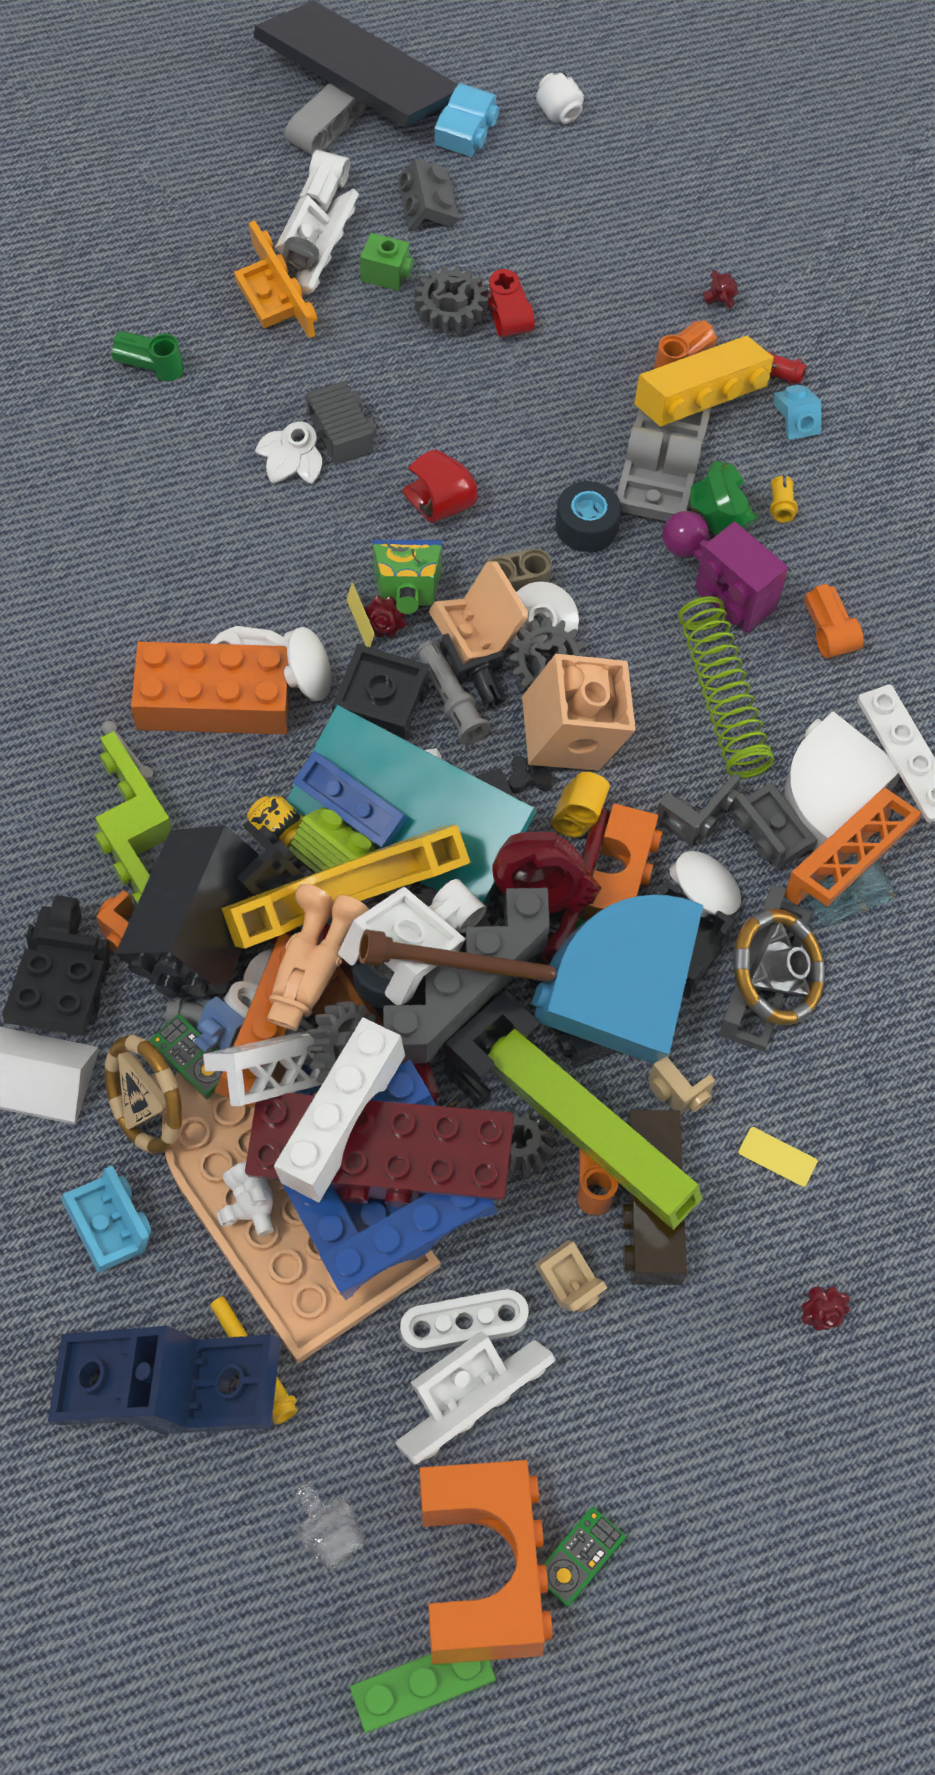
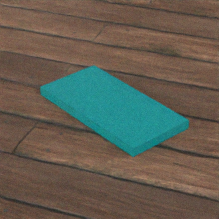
(426, 792)

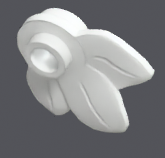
(288, 456)

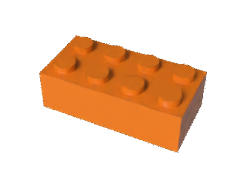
(210, 688)

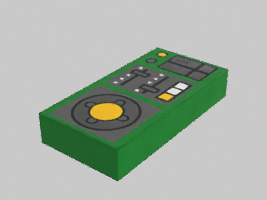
(180, 1052)
(581, 1556)

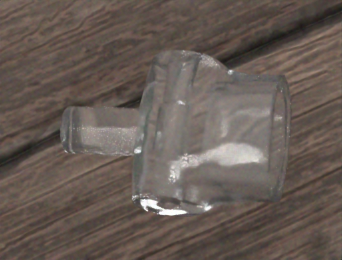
(329, 1530)

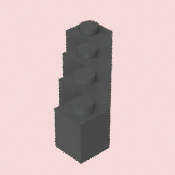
(458, 994)

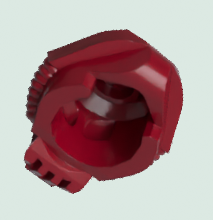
(549, 863)

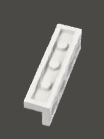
(265, 1053)

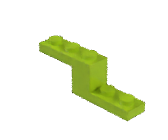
(133, 824)

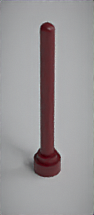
(589, 855)

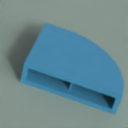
(623, 976)

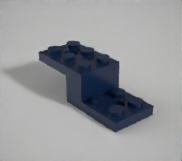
(165, 1380)

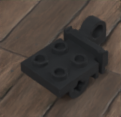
(58, 973)

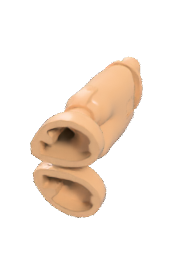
(306, 964)

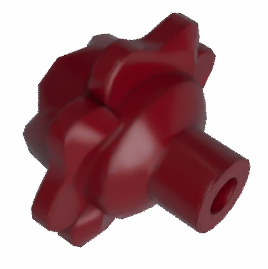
(722, 289)
(384, 616)
(825, 1308)

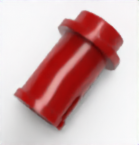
(788, 369)

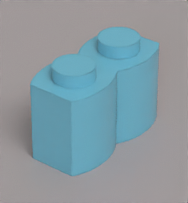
(466, 120)

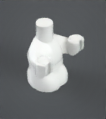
(253, 1200)

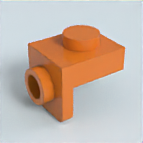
(113, 918)

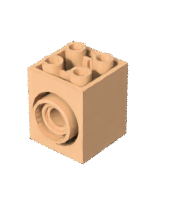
(578, 712)

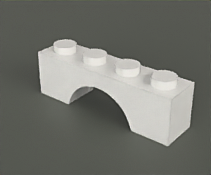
(321, 1136)

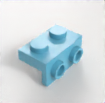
(107, 1220)

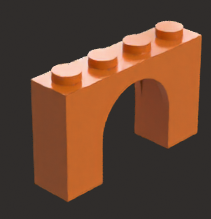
(512, 1619)

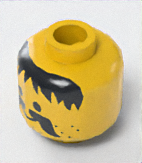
(277, 816)

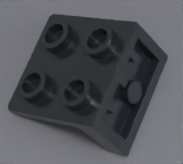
(273, 866)

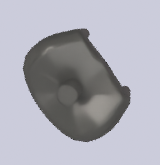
(300, 252)

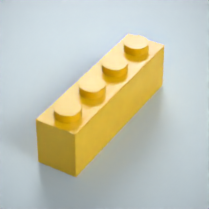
(703, 380)

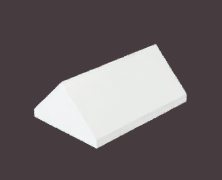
(44, 1075)

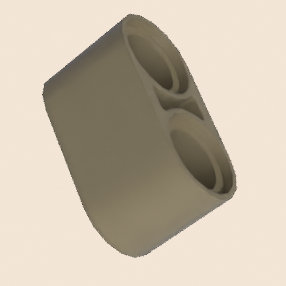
(520, 564)

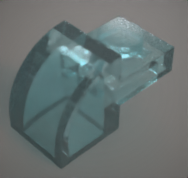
(863, 894)

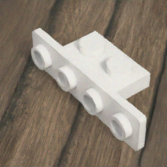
(319, 228)
(903, 745)
(466, 1388)

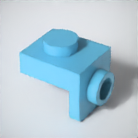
(801, 411)

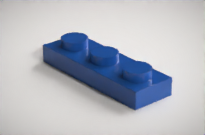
(350, 799)

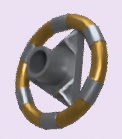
(779, 966)

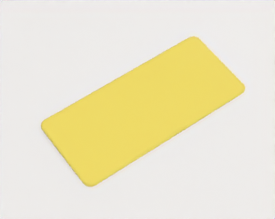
(360, 616)
(778, 1156)

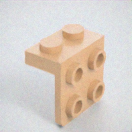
(484, 618)

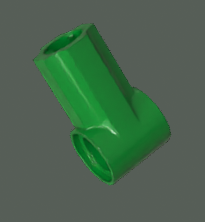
(156, 353)

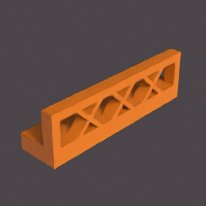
(847, 840)

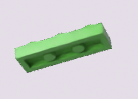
(415, 1689)

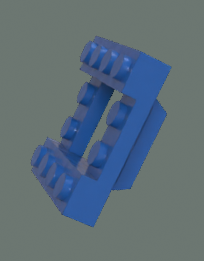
(385, 1232)

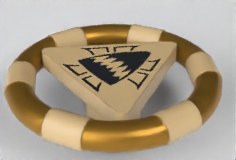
(142, 1095)

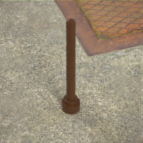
(378, 948)

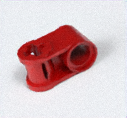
(509, 304)

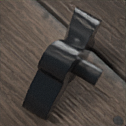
(529, 775)

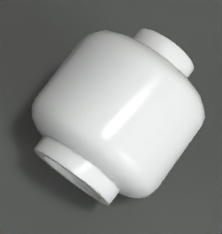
(560, 98)

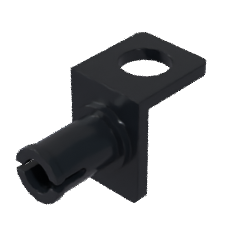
(478, 671)

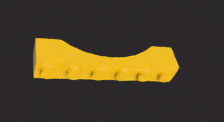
(360, 878)

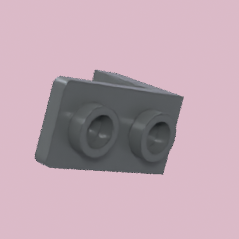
(686, 823)

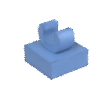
(218, 1026)

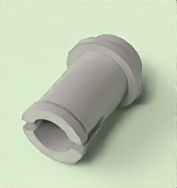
(190, 1011)

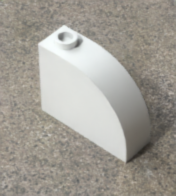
(835, 775)

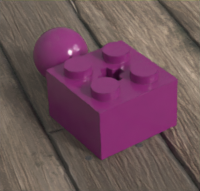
(730, 567)

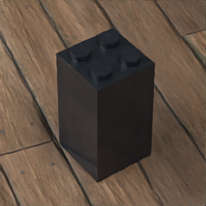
(178, 924)

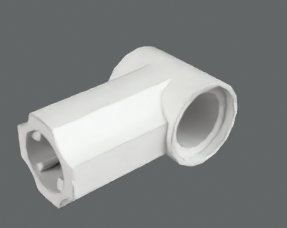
(325, 175)
(458, 906)

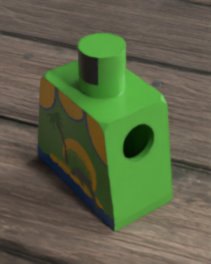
(407, 571)

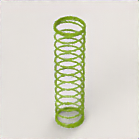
(703, 625)

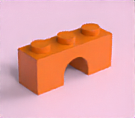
(629, 839)

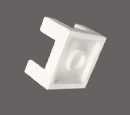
(407, 922)

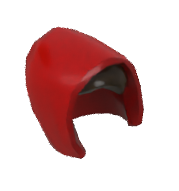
(442, 487)

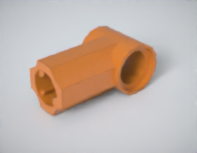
(690, 341)
(834, 629)
(592, 1174)

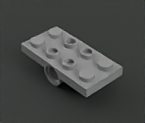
(661, 465)

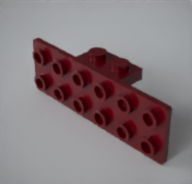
(397, 1149)

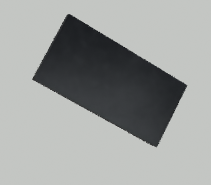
(357, 62)

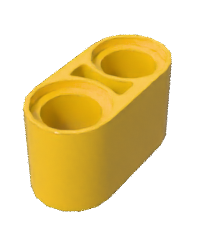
(580, 804)

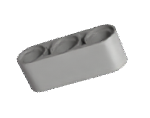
(323, 119)

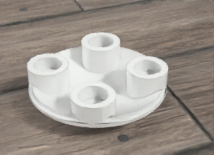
(308, 664)
(706, 883)

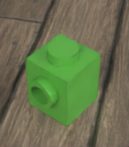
(385, 262)

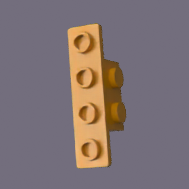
(270, 289)

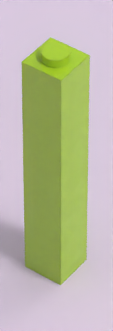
(595, 1129)

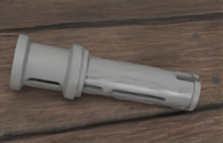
(458, 704)

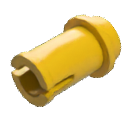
(783, 505)

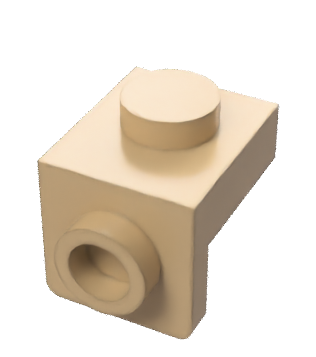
(671, 1086)
(570, 1278)

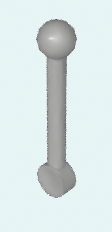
(147, 772)

